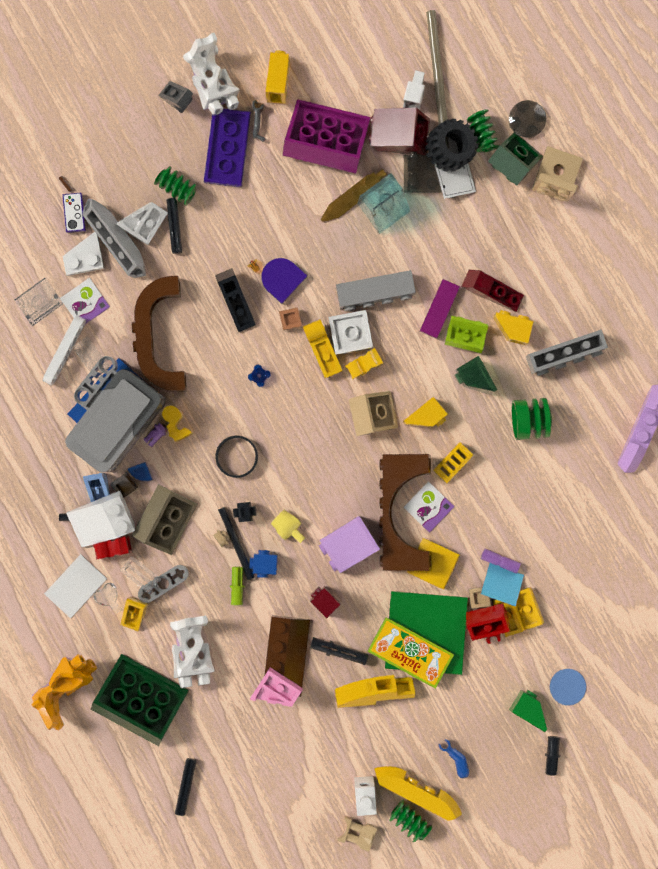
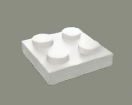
(350, 332)

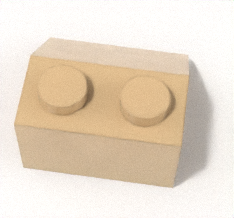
(373, 413)

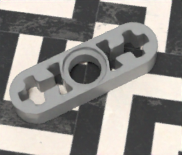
(178, 580)

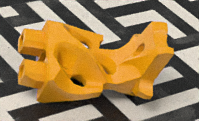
(67, 678)

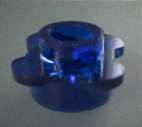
(264, 375)

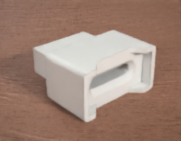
(414, 91)

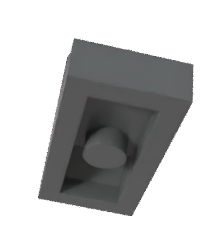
(176, 96)

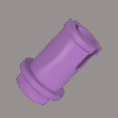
(156, 434)

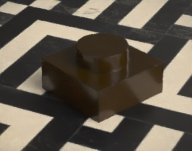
(124, 484)

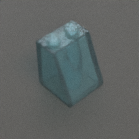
(384, 203)

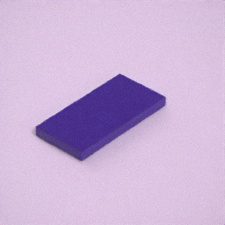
(227, 148)

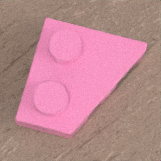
(276, 689)

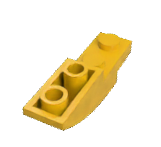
(374, 689)

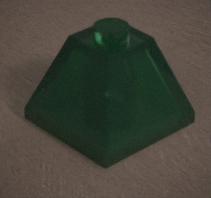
(475, 376)

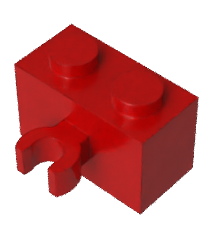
(488, 622)

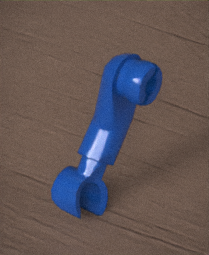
(460, 760)

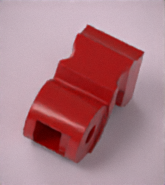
(113, 547)

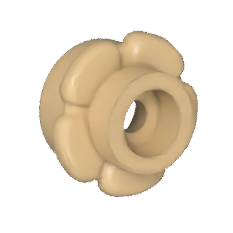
(221, 538)

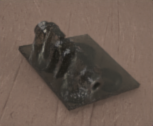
(420, 174)

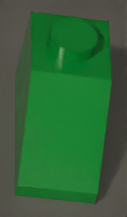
(529, 709)

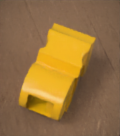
(364, 364)
(174, 416)

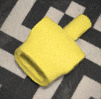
(287, 526)

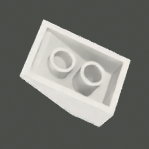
(102, 520)

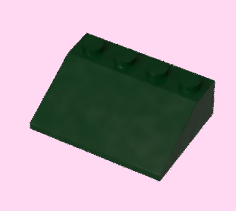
(139, 700)

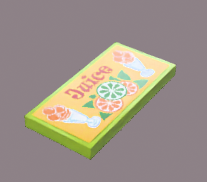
(410, 652)

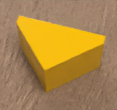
(133, 613)

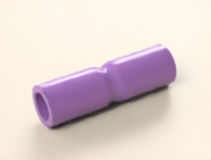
(503, 562)

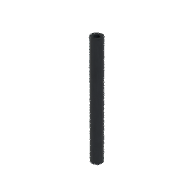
(236, 543)

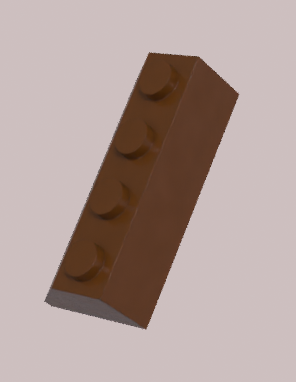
(288, 647)

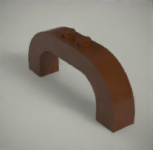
(142, 327)

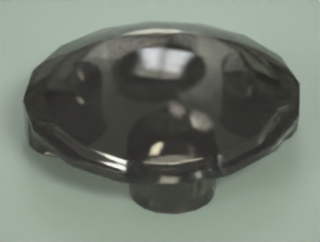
(527, 118)

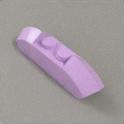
(641, 433)

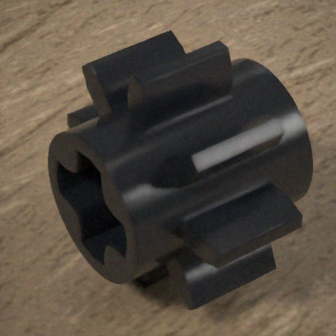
(244, 512)

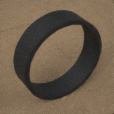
(217, 452)

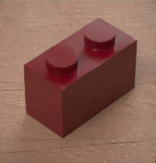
(324, 601)

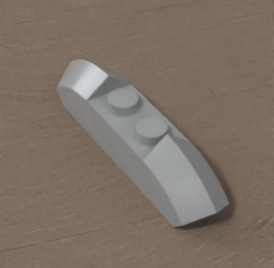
(114, 238)

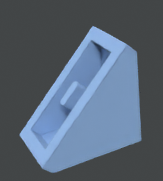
(96, 486)

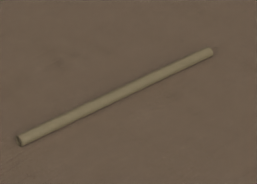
(437, 68)

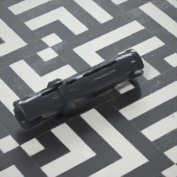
(316, 644)

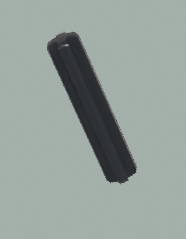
(174, 227)
(185, 787)

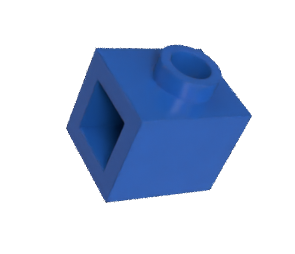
(264, 563)

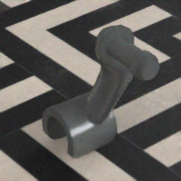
(257, 121)

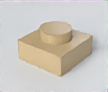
(477, 599)

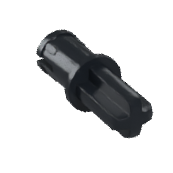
(552, 755)

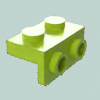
(466, 334)

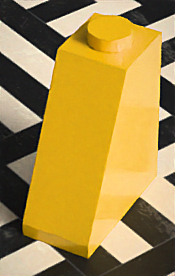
(277, 77)

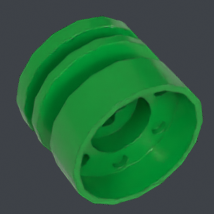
(535, 418)

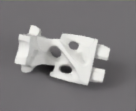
(209, 88)
(191, 664)

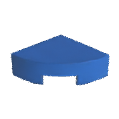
(141, 472)

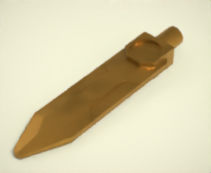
(351, 196)

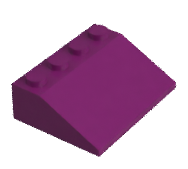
(326, 136)

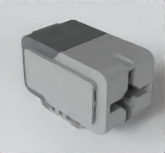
(113, 416)

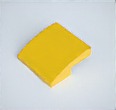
(442, 564)
(525, 613)

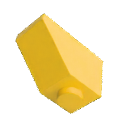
(427, 415)

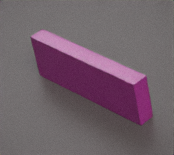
(439, 308)

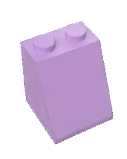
(348, 545)

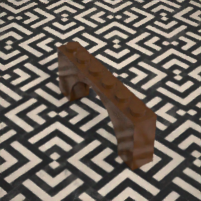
(397, 553)

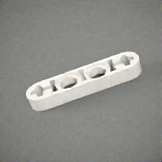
(64, 350)

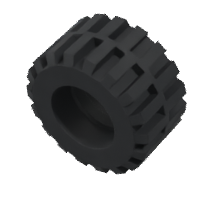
(461, 135)

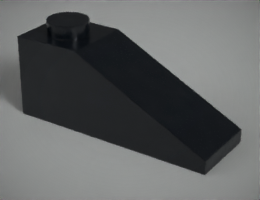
(235, 300)

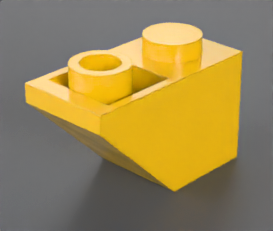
(514, 328)

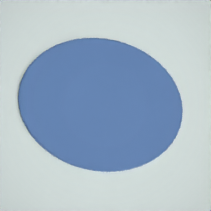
(567, 687)

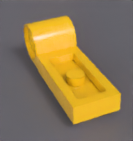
(322, 348)

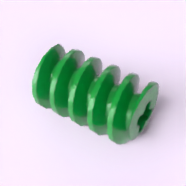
(481, 127)
(176, 185)
(410, 821)

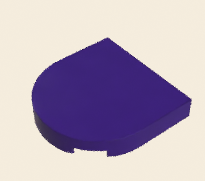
(281, 278)

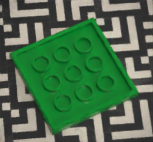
(434, 618)

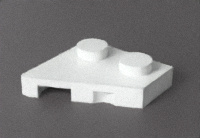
(143, 222)
(84, 257)

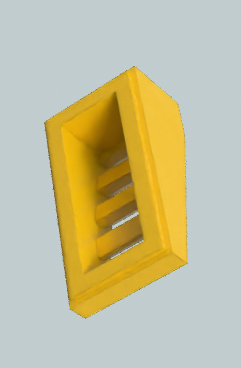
(464, 450)

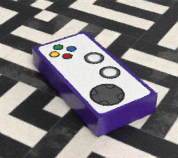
(74, 212)

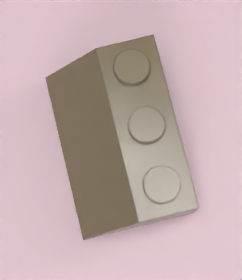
(164, 519)

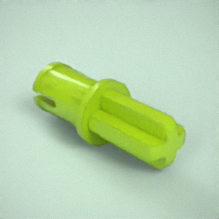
(237, 586)

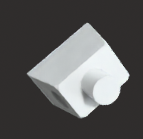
(365, 796)

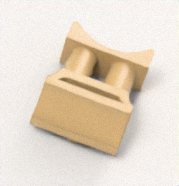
(365, 837)

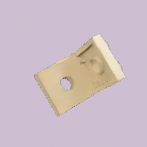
(557, 185)

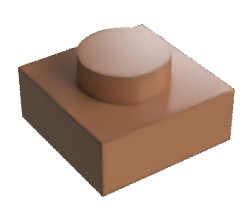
(290, 319)

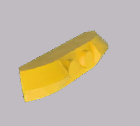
(408, 788)

